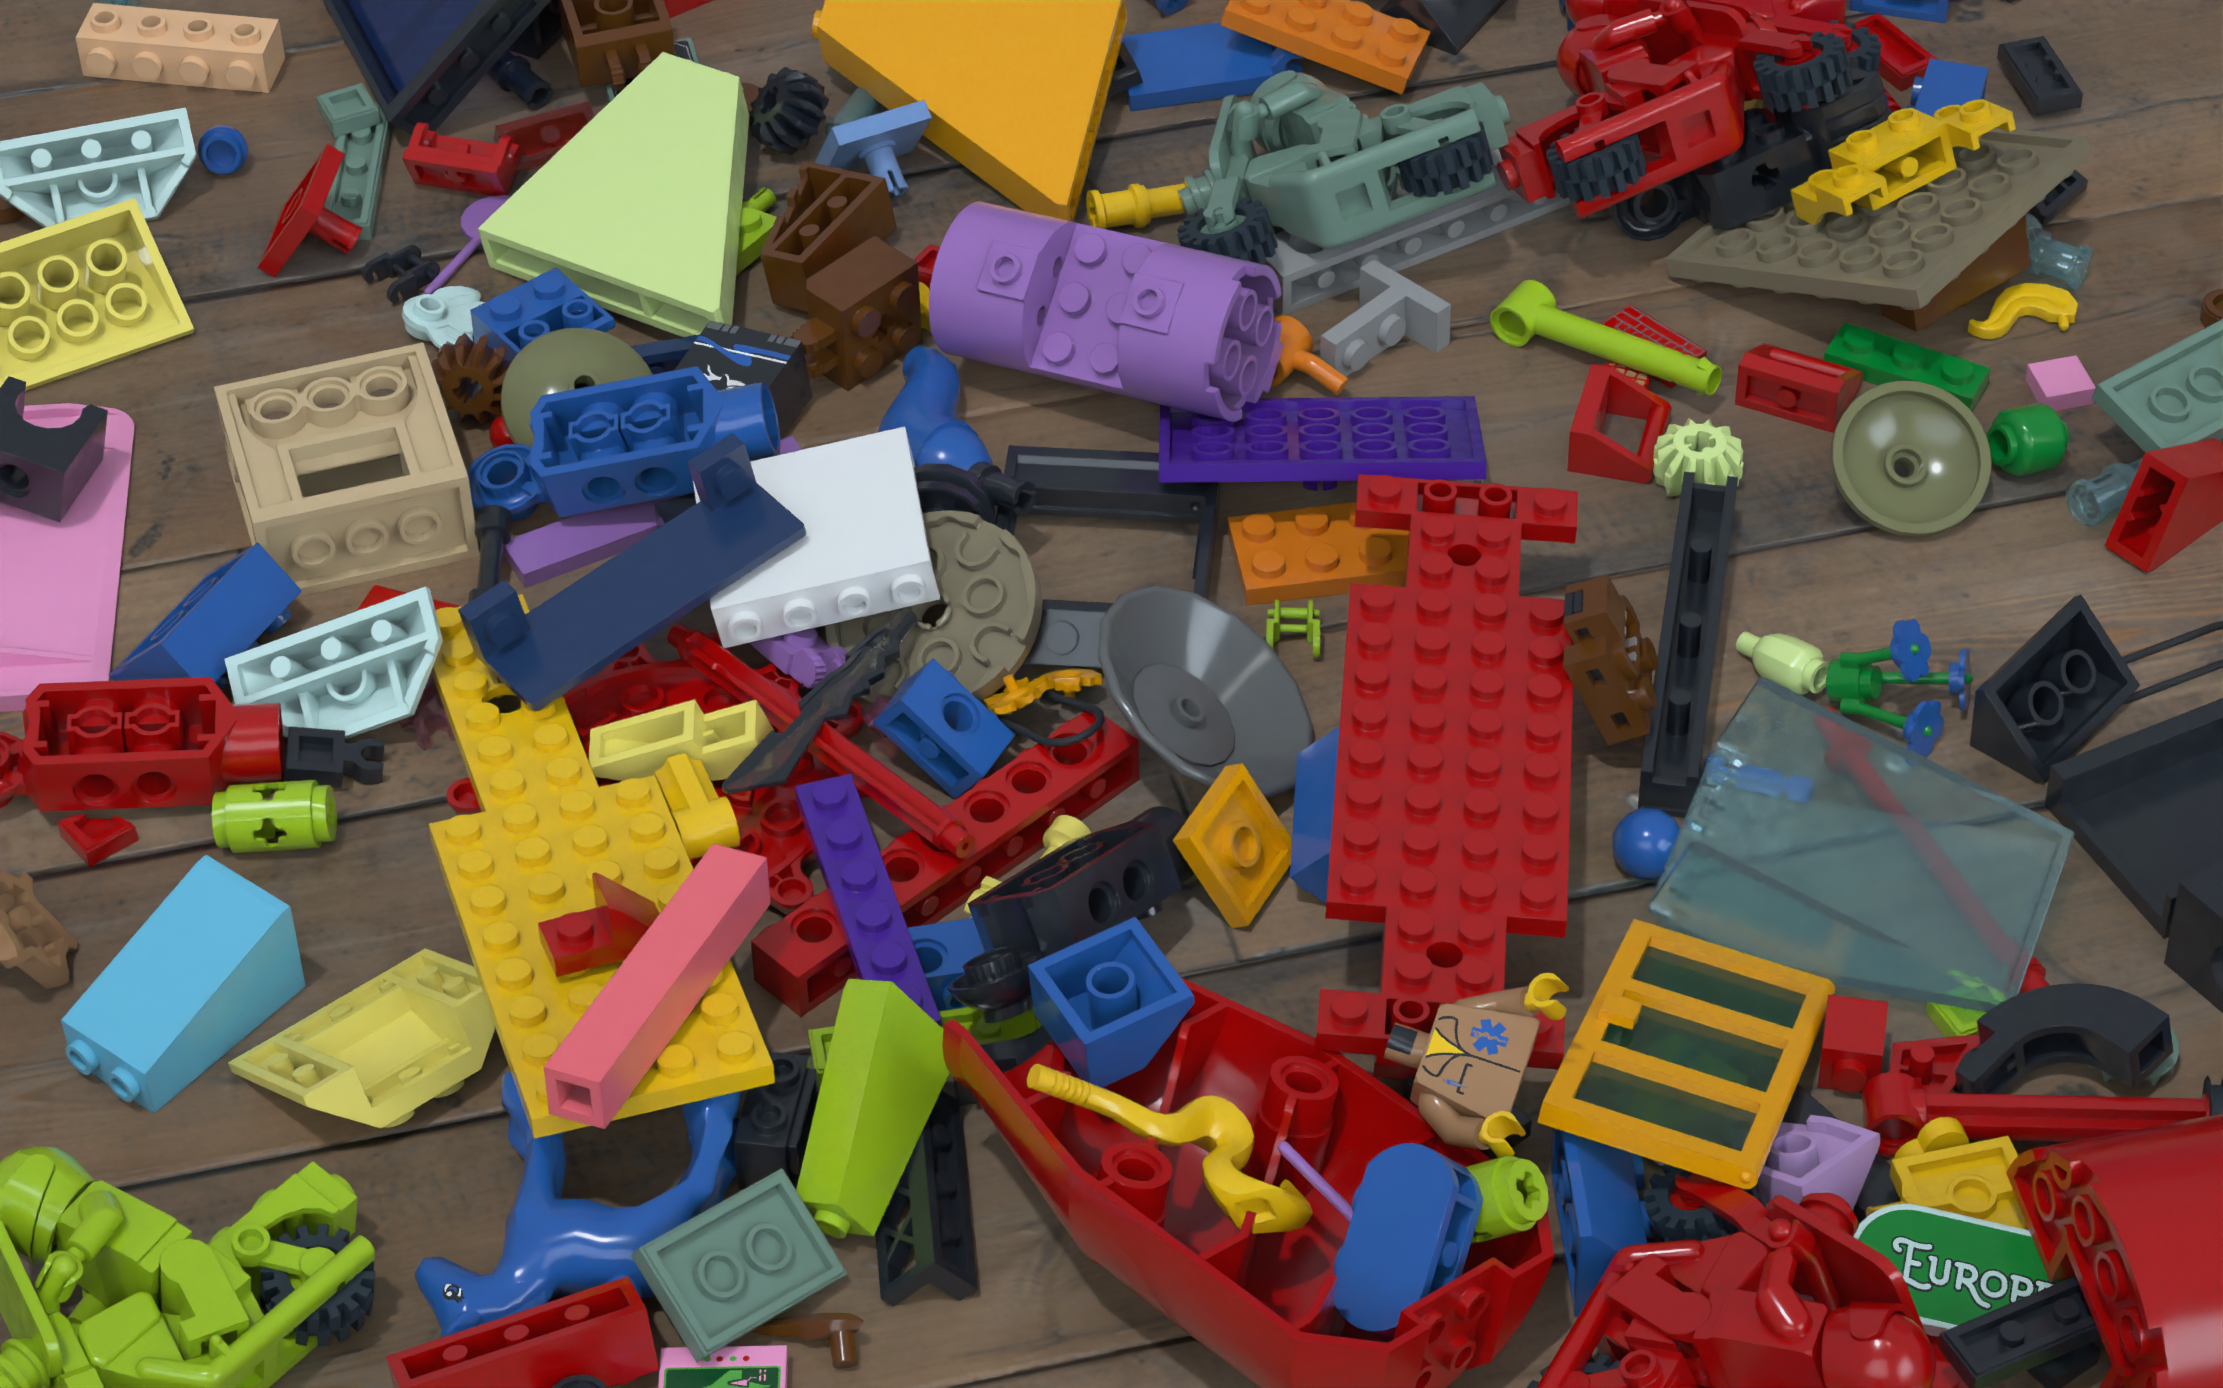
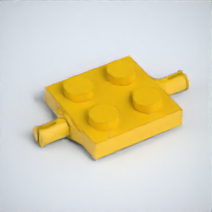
(1961, 1181)

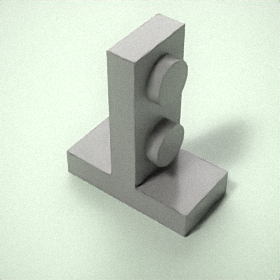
(1387, 311)

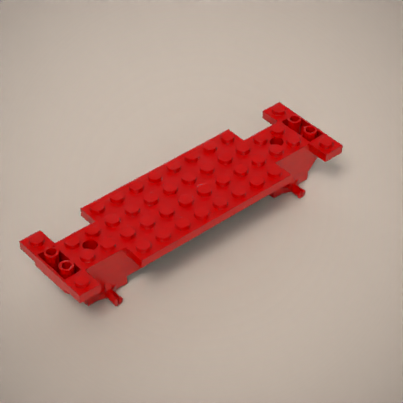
(1450, 759)

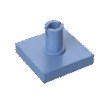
(877, 143)

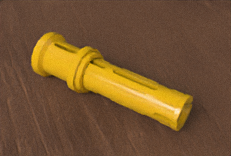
(1132, 205)

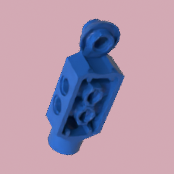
(622, 443)

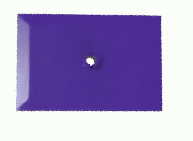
(1325, 441)

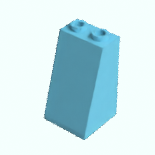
(186, 987)

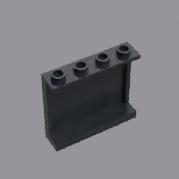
(2148, 807)

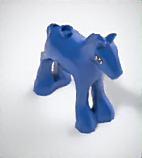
(577, 1243)

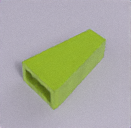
(870, 1106)

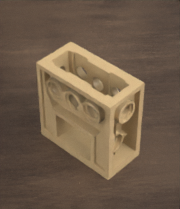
(322, 479)

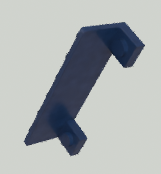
(638, 589)

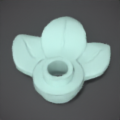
(441, 315)

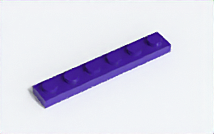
(861, 888)

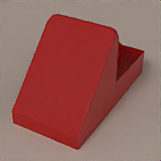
(597, 934)

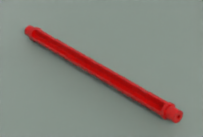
(828, 745)

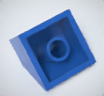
(1109, 1001)

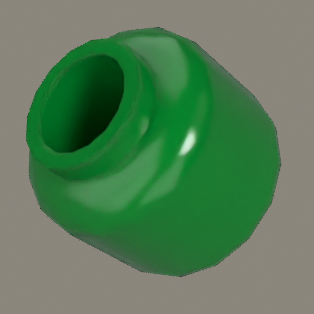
(2027, 439)

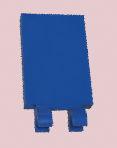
(1200, 65)

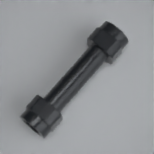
(493, 532)

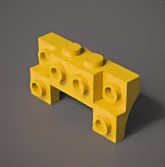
(1896, 158)

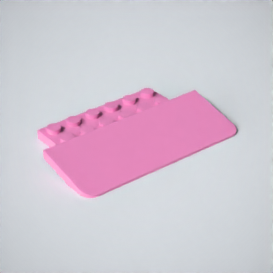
(64, 575)

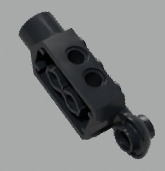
(1065, 900)

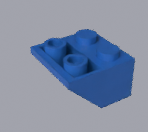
(535, 309)

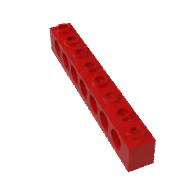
(806, 954)

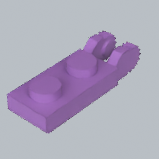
(802, 655)

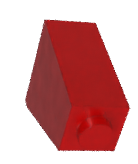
(2169, 503)

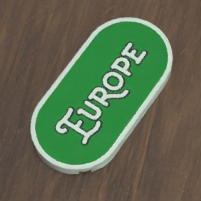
(1955, 1262)

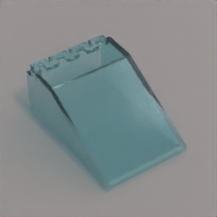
(1858, 860)

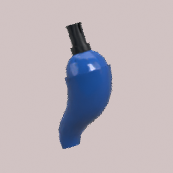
(937, 436)

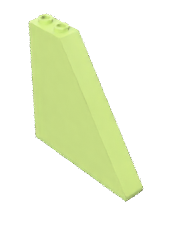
(641, 201)

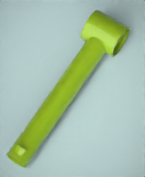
(1533, 311)

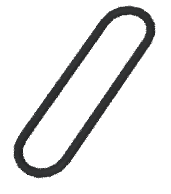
(2168, 644)

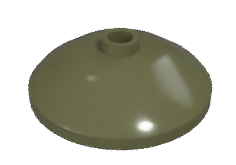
(558, 364)
(1929, 436)

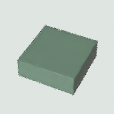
(348, 110)

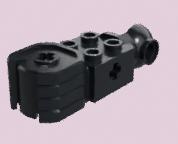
(1774, 158)

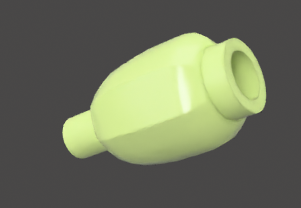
(1786, 661)

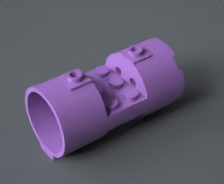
(1106, 310)

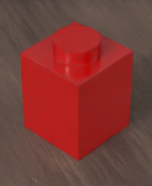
(1852, 1043)

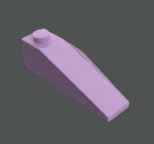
(1818, 1159)

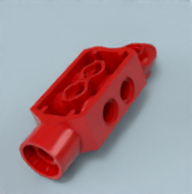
(137, 745)

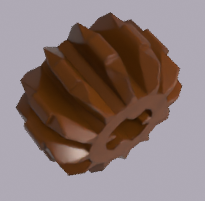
(471, 377)

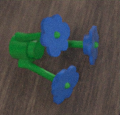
(1855, 681)

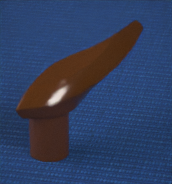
(835, 1327)

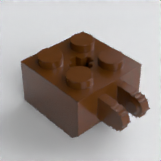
(614, 38)
(861, 314)

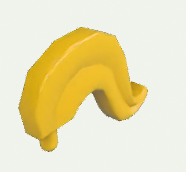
(2024, 299)

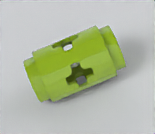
(300, 808)
(1512, 1197)

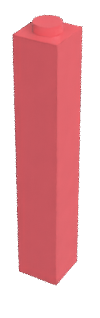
(657, 986)

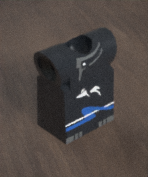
(744, 356)

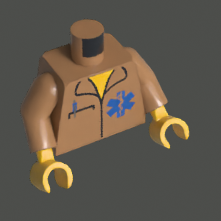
(1476, 1062)

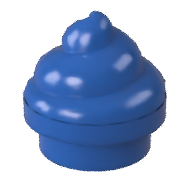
(222, 149)

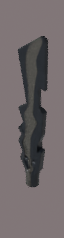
(829, 700)

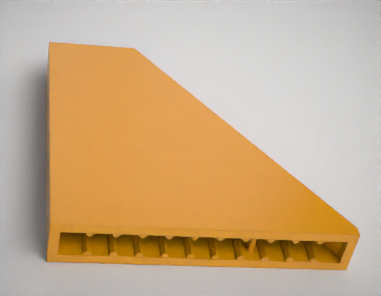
(1005, 81)

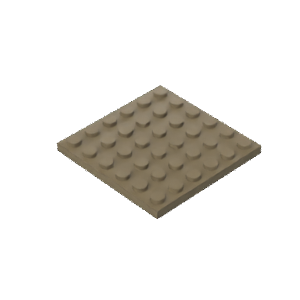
(1900, 250)

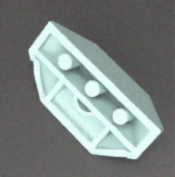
(98, 166)
(347, 670)

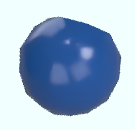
(1644, 842)

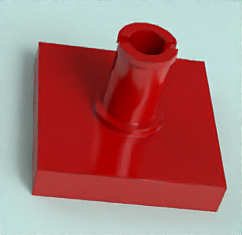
(306, 213)

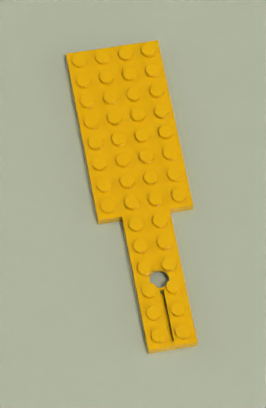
(534, 861)

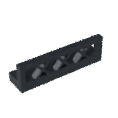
(938, 1216)

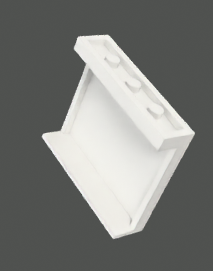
(860, 548)

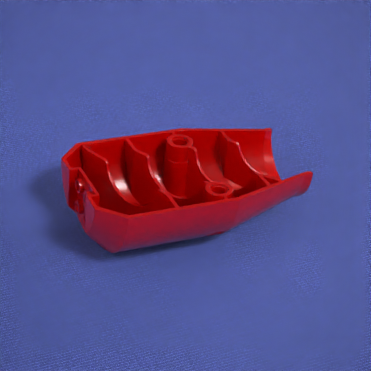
(1242, 1294)

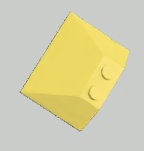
(382, 1044)

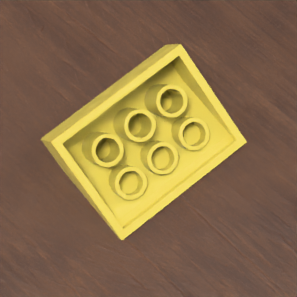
(84, 296)

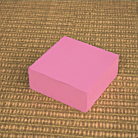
(2060, 383)

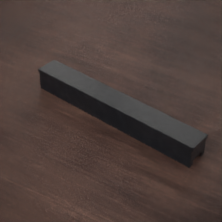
(1688, 646)

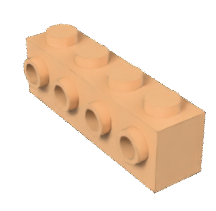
(180, 47)

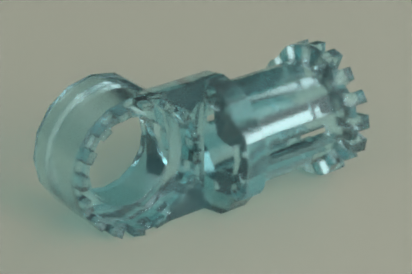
(2056, 257)

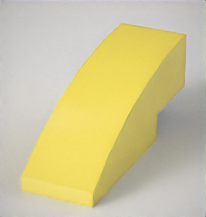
(643, 742)

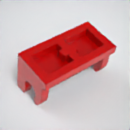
(461, 162)

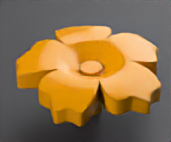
(1072, 680)
(1016, 694)

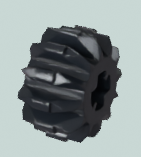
(788, 110)

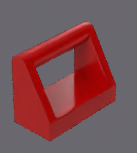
(1795, 386)
(1616, 394)

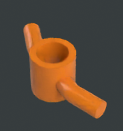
(1298, 355)

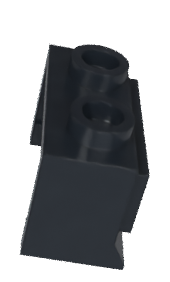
(776, 1122)

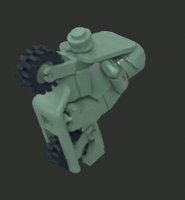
(1331, 169)

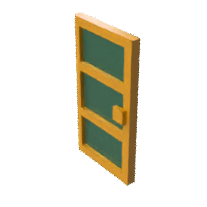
(1689, 1054)

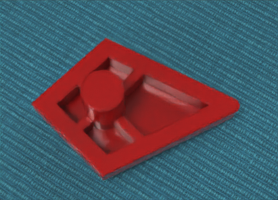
(1932, 1060)

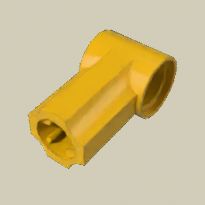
(695, 806)

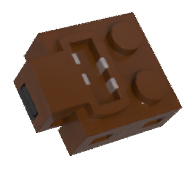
(1609, 659)

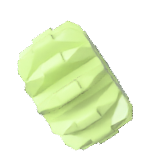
(1696, 449)

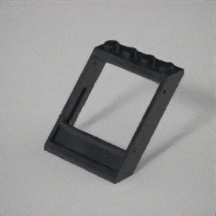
(1104, 487)

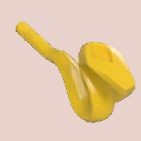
(1204, 1122)

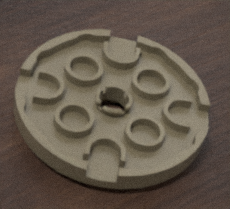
(989, 613)

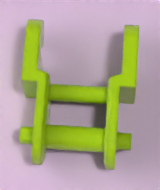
(1312, 627)

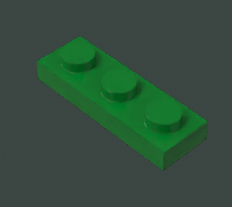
(1892, 360)

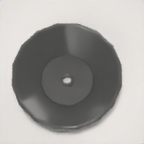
(1202, 688)

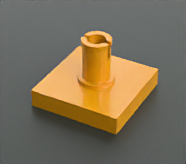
(1236, 845)

